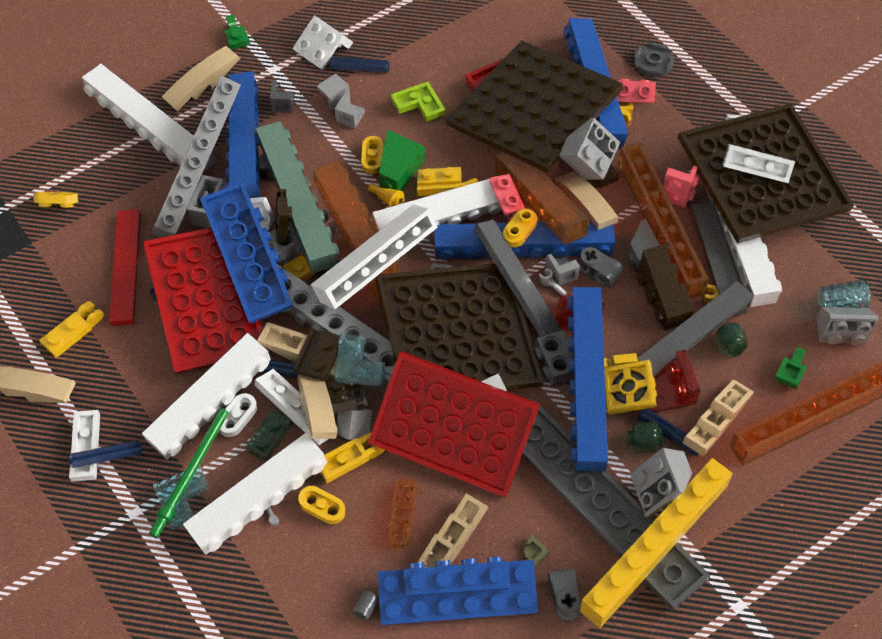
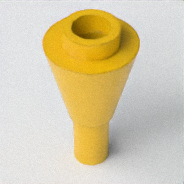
(388, 196)

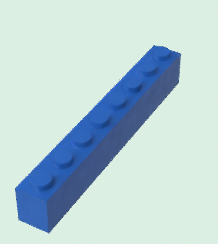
(587, 52)
(242, 134)
(462, 242)
(588, 380)

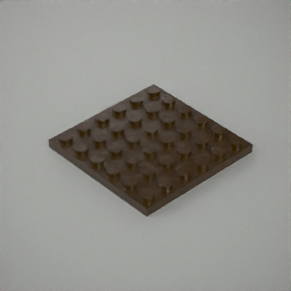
(533, 104)
(757, 204)
(460, 322)

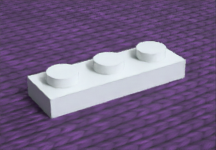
(758, 163)
(85, 437)

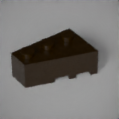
(662, 287)

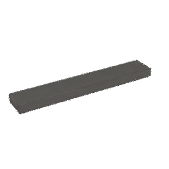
(715, 247)
(517, 278)
(697, 327)

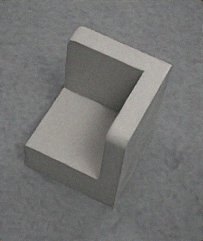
(333, 89)
(347, 113)
(562, 269)
(354, 423)

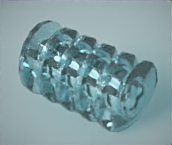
(845, 294)

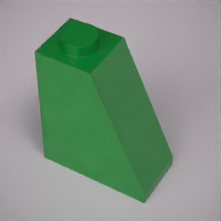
(399, 161)

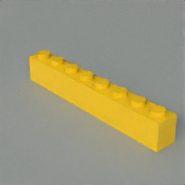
(655, 543)

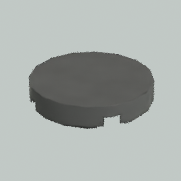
(653, 60)

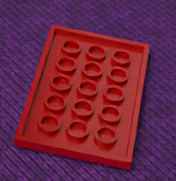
(196, 299)
(453, 424)

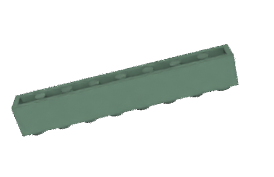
(306, 217)

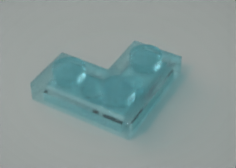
(352, 367)
(182, 510)

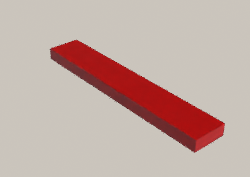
(125, 268)

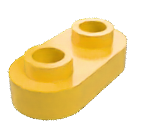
(372, 154)
(46, 199)
(521, 226)
(324, 504)

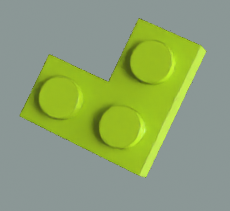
(421, 97)

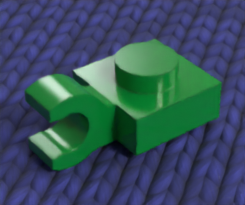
(235, 35)
(792, 370)

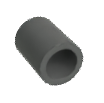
(365, 605)

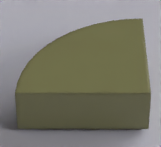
(535, 550)

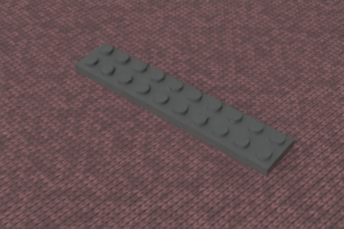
(608, 509)

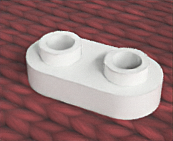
(238, 417)

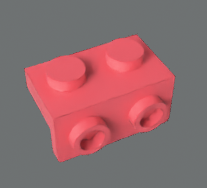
(637, 91)
(681, 186)
(506, 195)

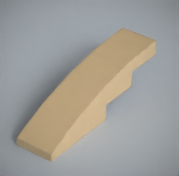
(200, 77)
(587, 199)
(286, 343)
(35, 385)
(317, 407)
(718, 417)
(454, 532)

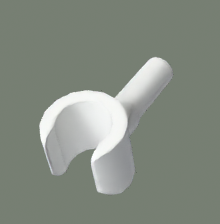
(548, 281)

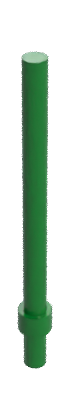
(166, 512)

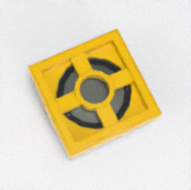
(628, 389)

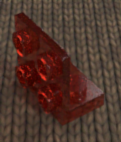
(676, 384)

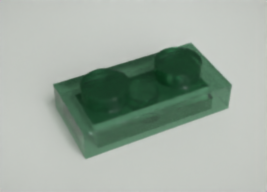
(269, 435)

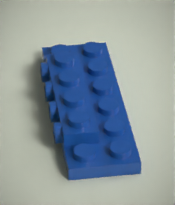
(247, 252)
(457, 591)

